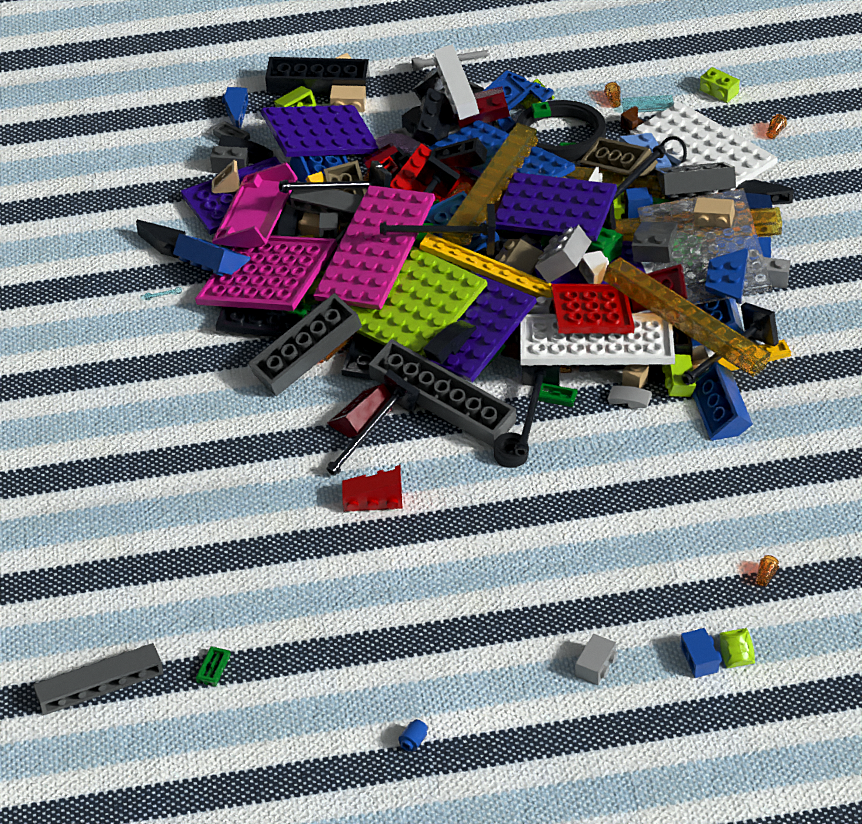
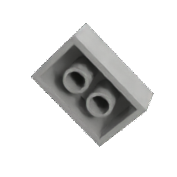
(563, 253)

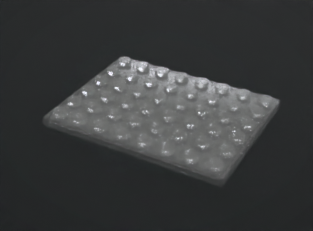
(699, 244)

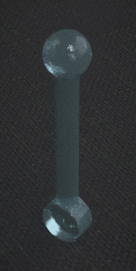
(148, 296)

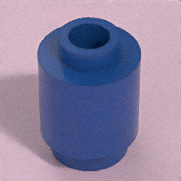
(413, 735)

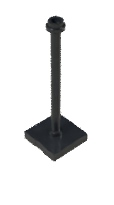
(658, 152)
(377, 177)
(437, 177)
(486, 229)
(758, 325)
(535, 376)
(401, 393)

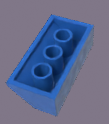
(208, 255)
(721, 403)

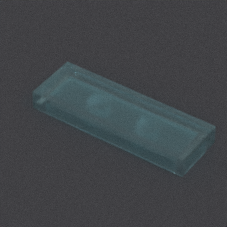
(648, 103)

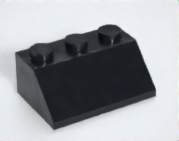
(433, 118)

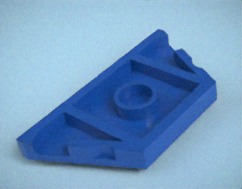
(727, 275)

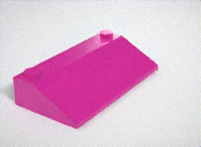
(255, 208)

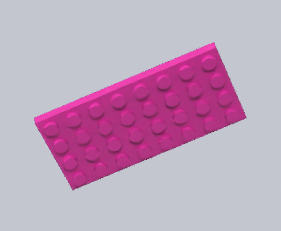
(367, 260)

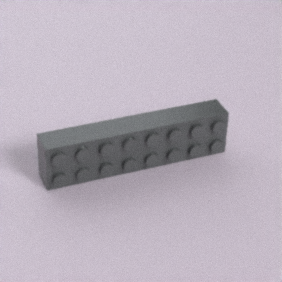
(446, 393)

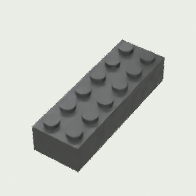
(305, 344)

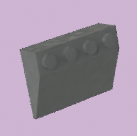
(696, 178)

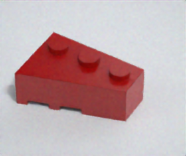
(373, 492)

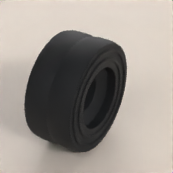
(505, 458)

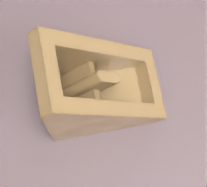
(227, 179)

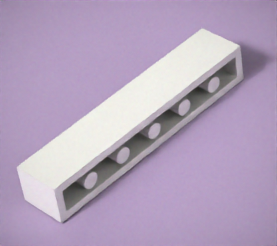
(455, 82)

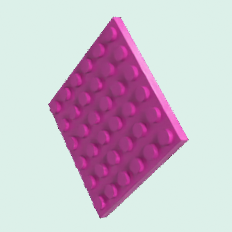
(273, 277)

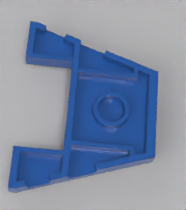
(515, 90)

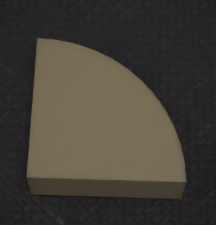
(699, 355)

